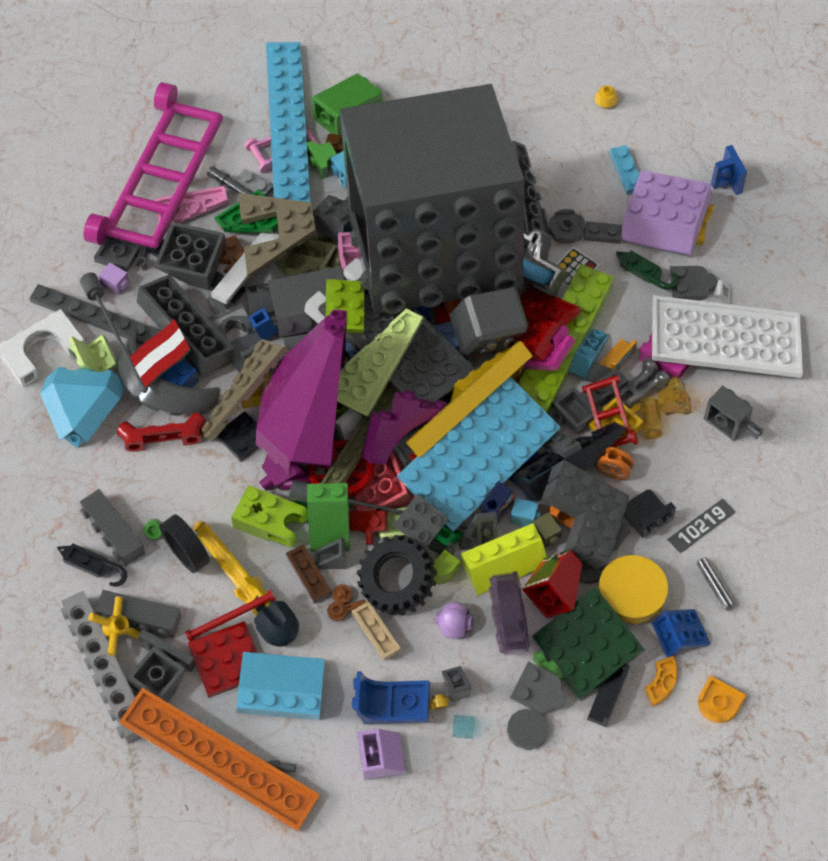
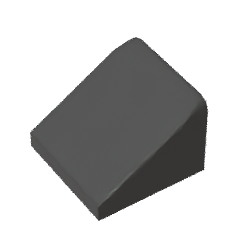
(597, 372)

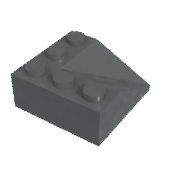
(191, 254)

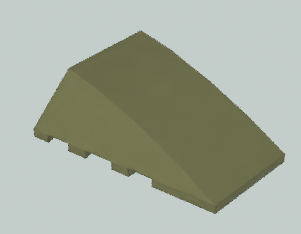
(311, 256)

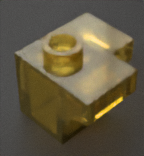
(674, 398)

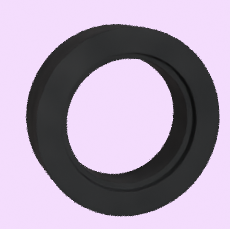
(184, 543)

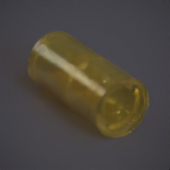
(652, 418)

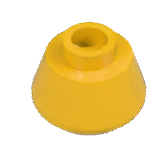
(606, 97)

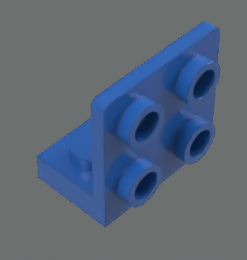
(680, 630)

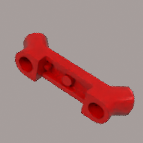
(136, 438)

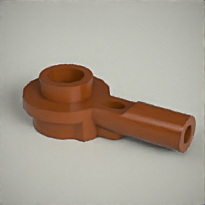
(338, 611)

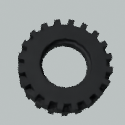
(414, 592)

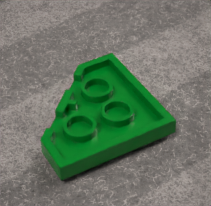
(231, 220)

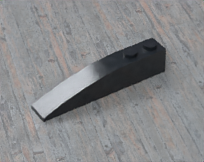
(534, 475)

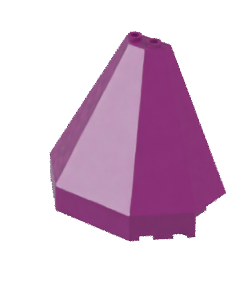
(302, 397)

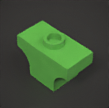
(320, 157)

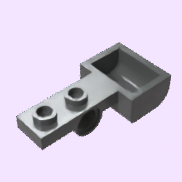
(576, 405)

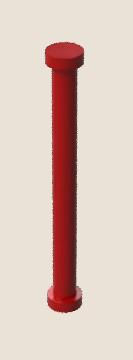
(270, 596)

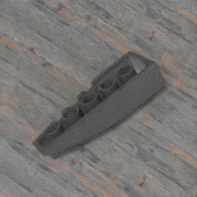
(533, 213)

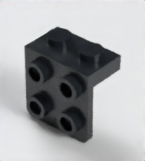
(648, 513)

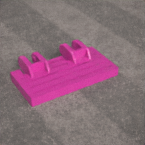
(562, 345)

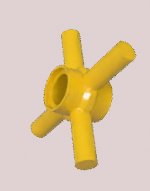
(114, 626)

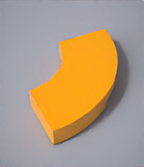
(663, 682)

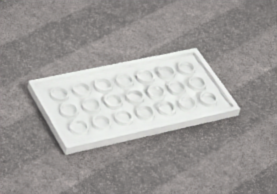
(726, 336)

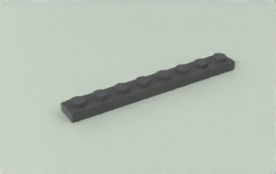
(90, 313)

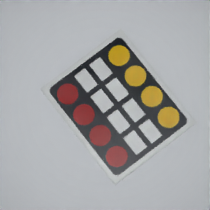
(571, 262)

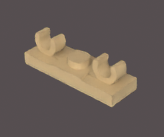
(376, 631)

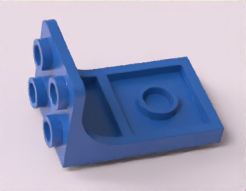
(391, 701)

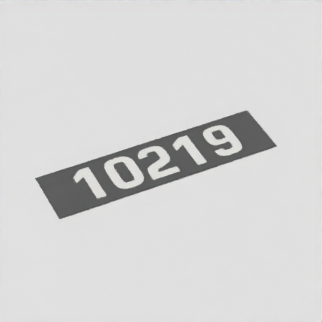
(701, 525)

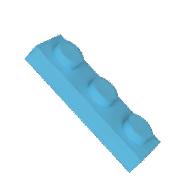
(625, 167)

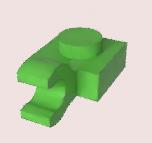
(551, 666)

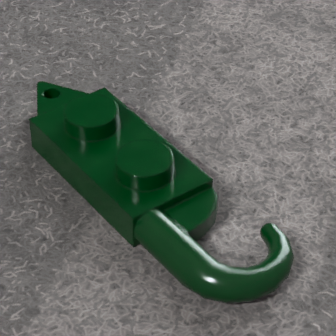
(644, 269)

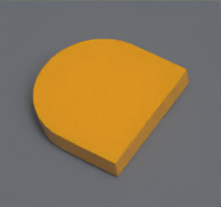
(719, 701)

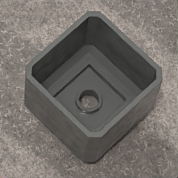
(489, 321)

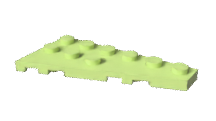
(372, 367)

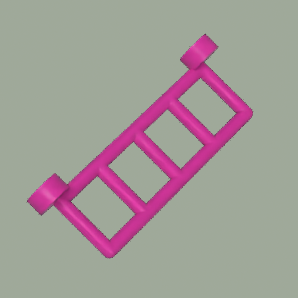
(99, 227)

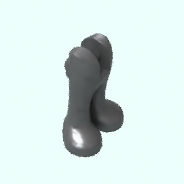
(649, 370)

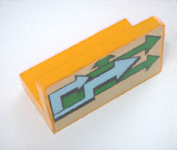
(619, 354)

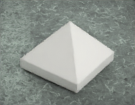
(722, 292)

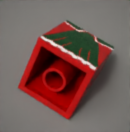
(555, 584)

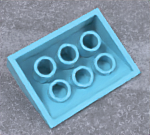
(280, 686)

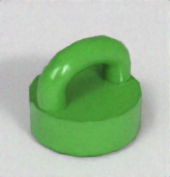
(152, 529)

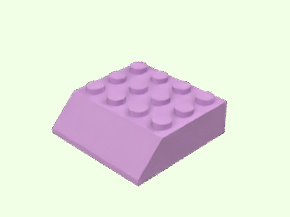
(666, 212)

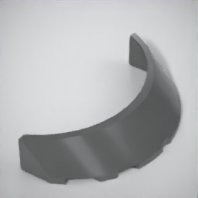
(163, 394)

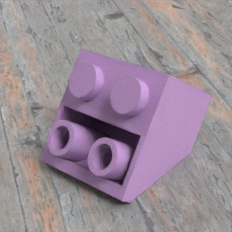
(381, 753)

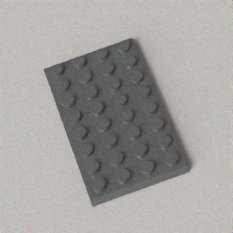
(429, 363)

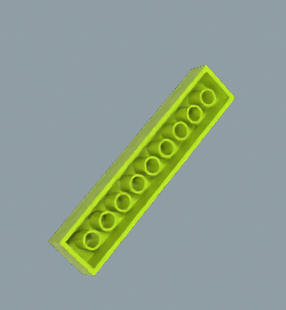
(590, 292)

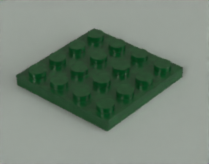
(588, 643)

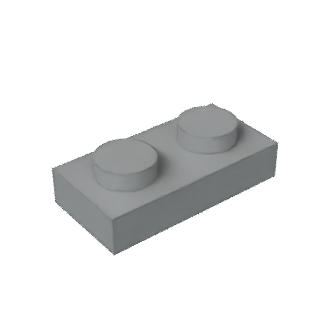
(254, 182)

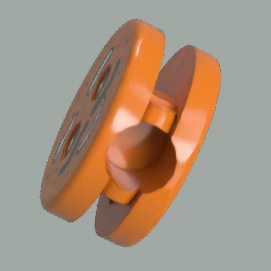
(615, 463)

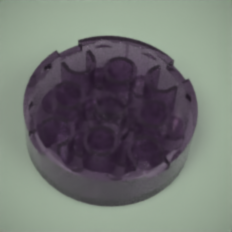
(509, 613)

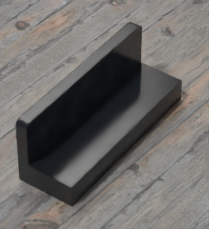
(607, 698)

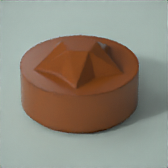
(342, 594)

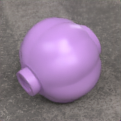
(454, 620)

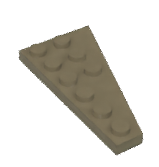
(244, 385)

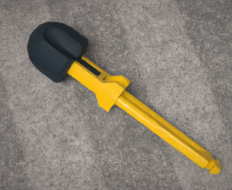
(273, 619)

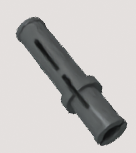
(225, 180)

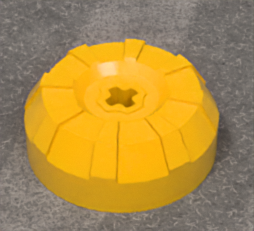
(634, 588)

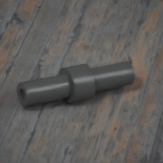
(285, 767)

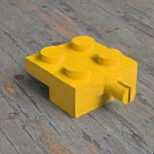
(634, 421)

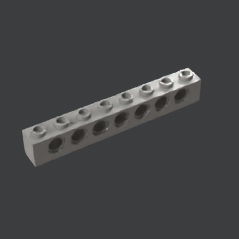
(79, 605)

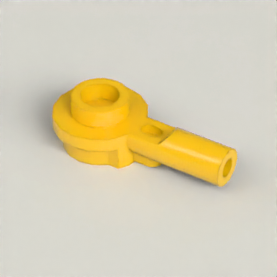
(439, 702)

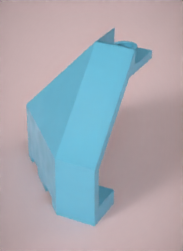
(80, 401)

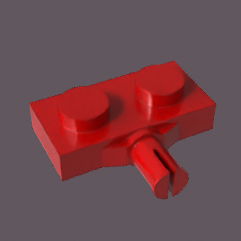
(368, 523)

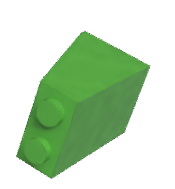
(347, 93)
(328, 514)

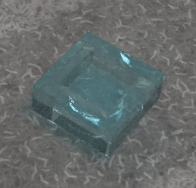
(463, 726)

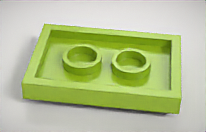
(346, 296)

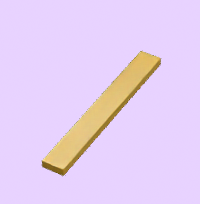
(469, 399)

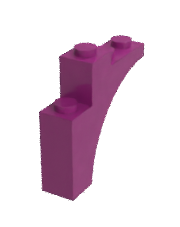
(390, 427)

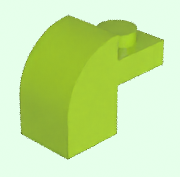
(446, 567)

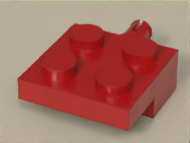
(538, 339)

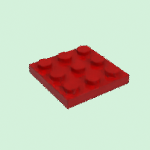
(220, 657)

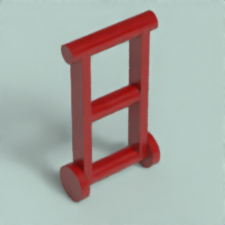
(631, 434)

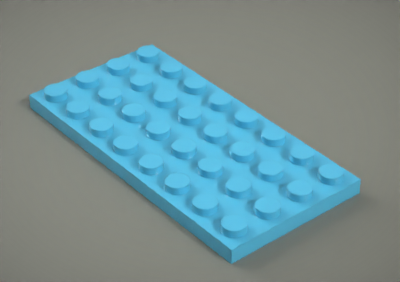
(479, 452)

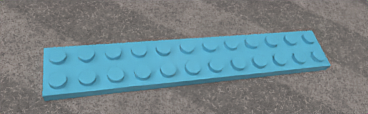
(287, 121)

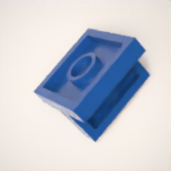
(729, 172)

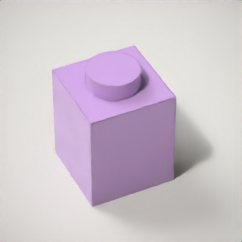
(114, 278)

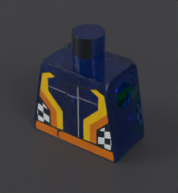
(498, 500)

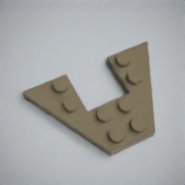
(295, 226)

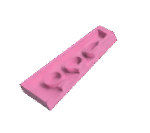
(196, 203)

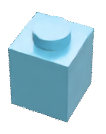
(524, 512)

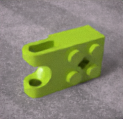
(267, 516)

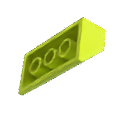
(515, 551)

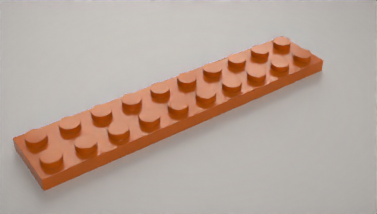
(219, 759)

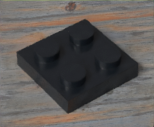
(240, 436)

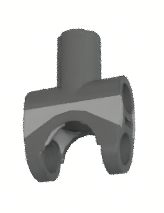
(229, 317)

